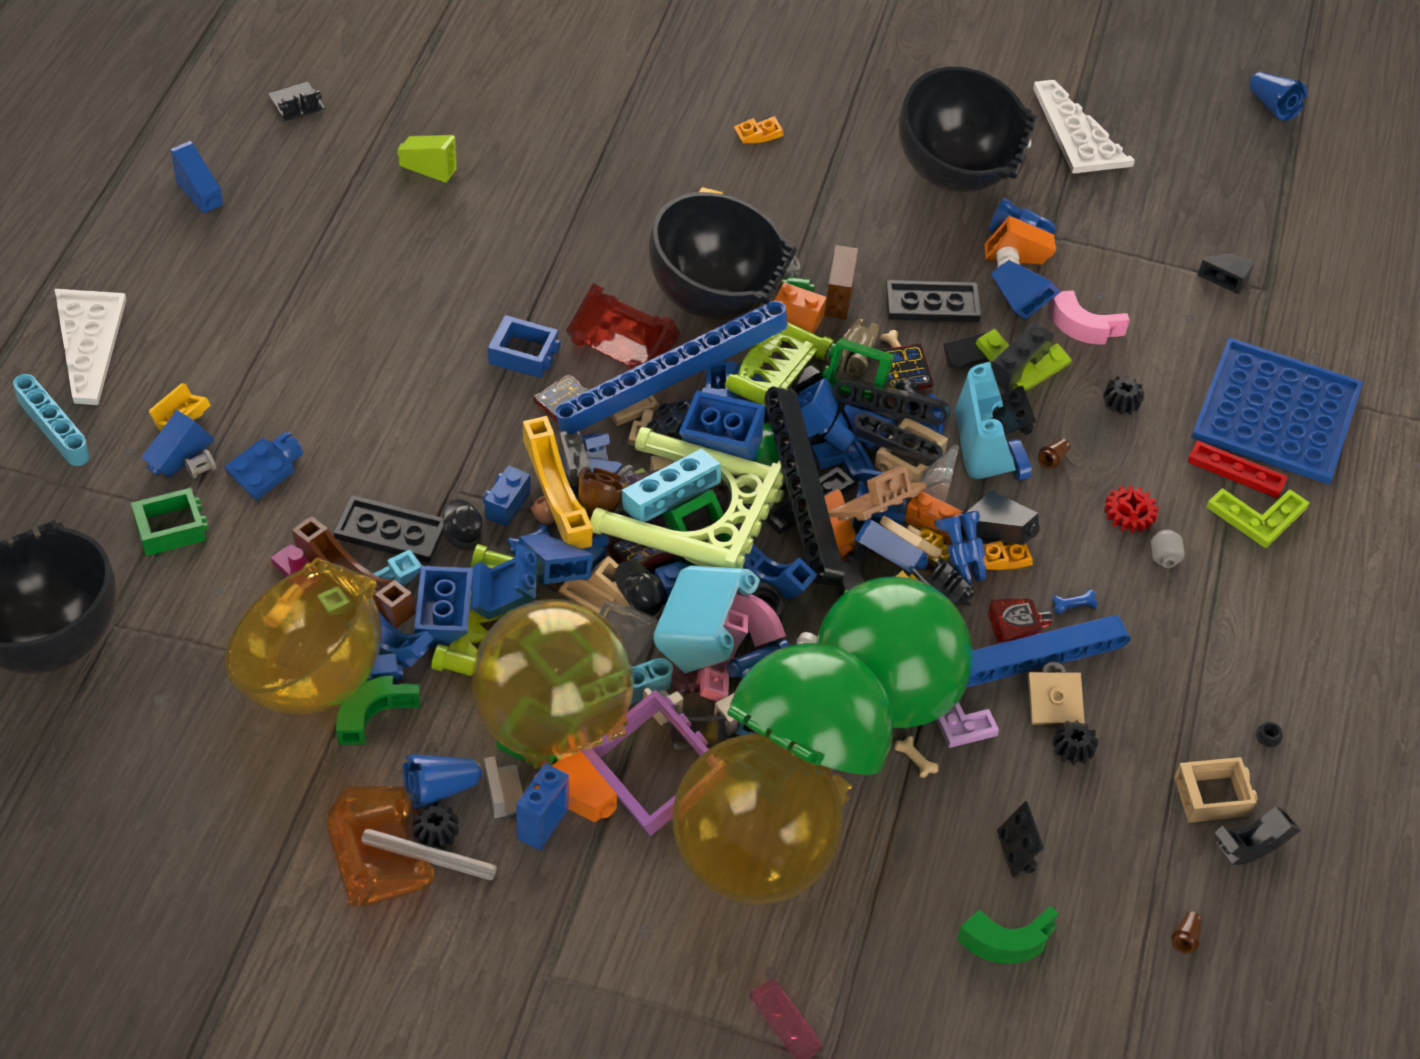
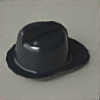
(462, 524)
(640, 587)

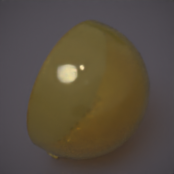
(307, 640)
(552, 680)
(758, 820)

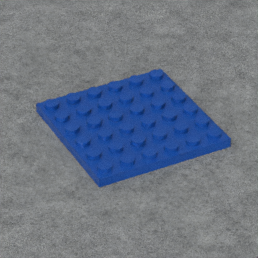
(1278, 410)

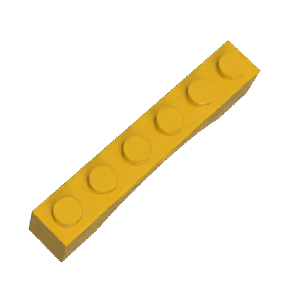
(566, 510)

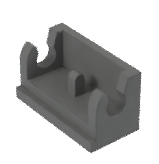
(573, 457)

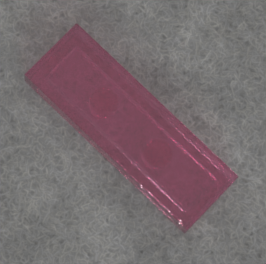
(785, 1020)

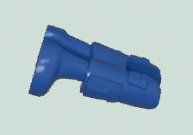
(1008, 209)
(970, 551)

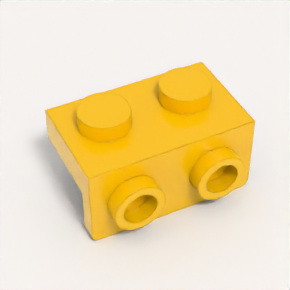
(180, 400)

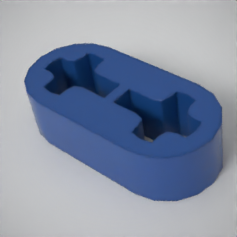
(1020, 458)

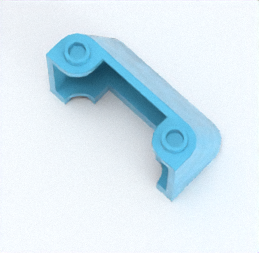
(980, 436)
(695, 613)

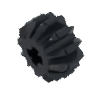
(1123, 395)
(1075, 742)
(435, 826)

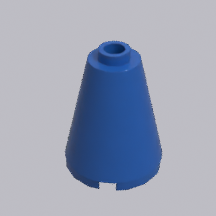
(1279, 94)
(438, 777)

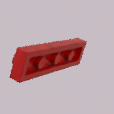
(1237, 469)

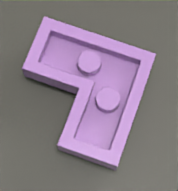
(967, 728)

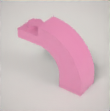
(1082, 324)
(762, 619)
(714, 678)

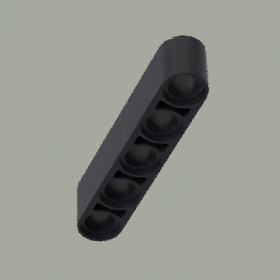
(880, 401)

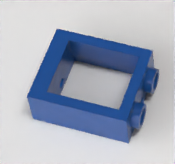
(518, 361)
(542, 808)

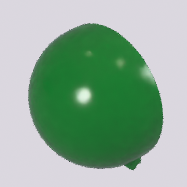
(908, 640)
(820, 702)

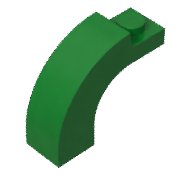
(369, 700)
(1007, 945)

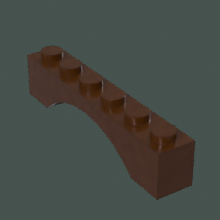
(391, 598)

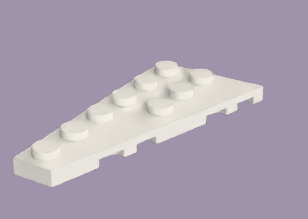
(1079, 136)
(89, 334)

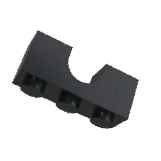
(1028, 347)

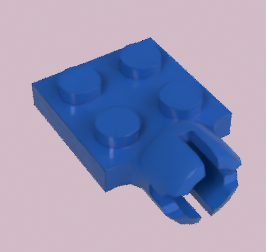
(265, 464)

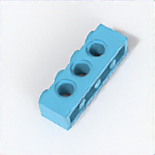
(671, 486)

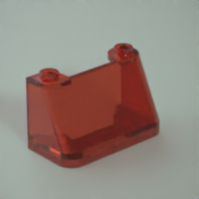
(620, 329)

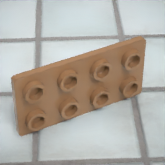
(884, 490)

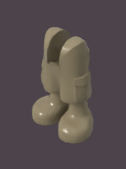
(857, 333)

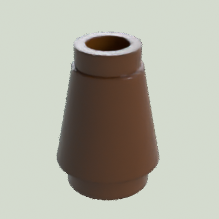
(1052, 454)
(1187, 934)

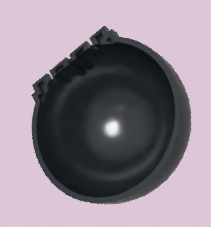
(964, 129)
(717, 255)
(52, 598)

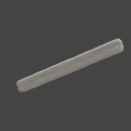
(429, 854)

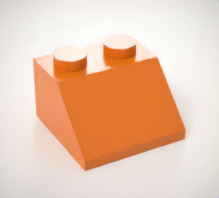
(802, 306)

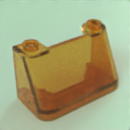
(368, 871)

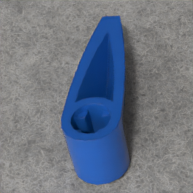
(840, 433)

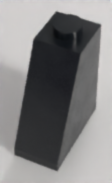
(1004, 520)

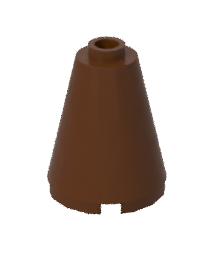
(599, 490)

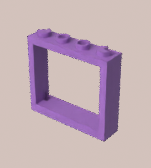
(636, 717)

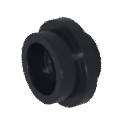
(1271, 729)

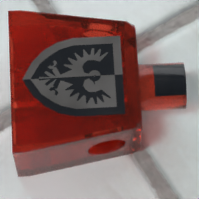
(1016, 619)

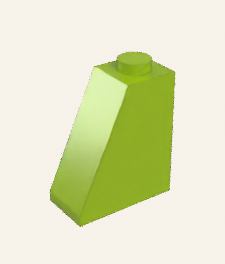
(429, 155)

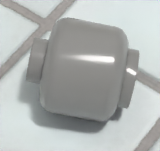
(1167, 548)

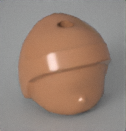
(542, 511)

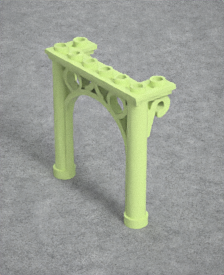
(760, 490)

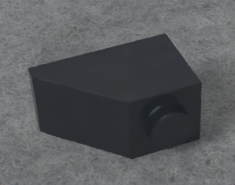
(1226, 271)

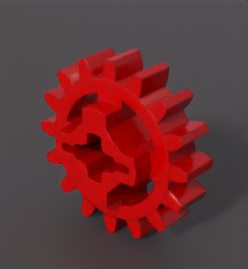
(1131, 509)

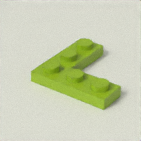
(993, 345)
(1259, 527)

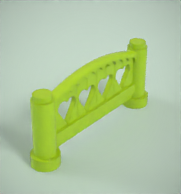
(805, 347)
(462, 652)

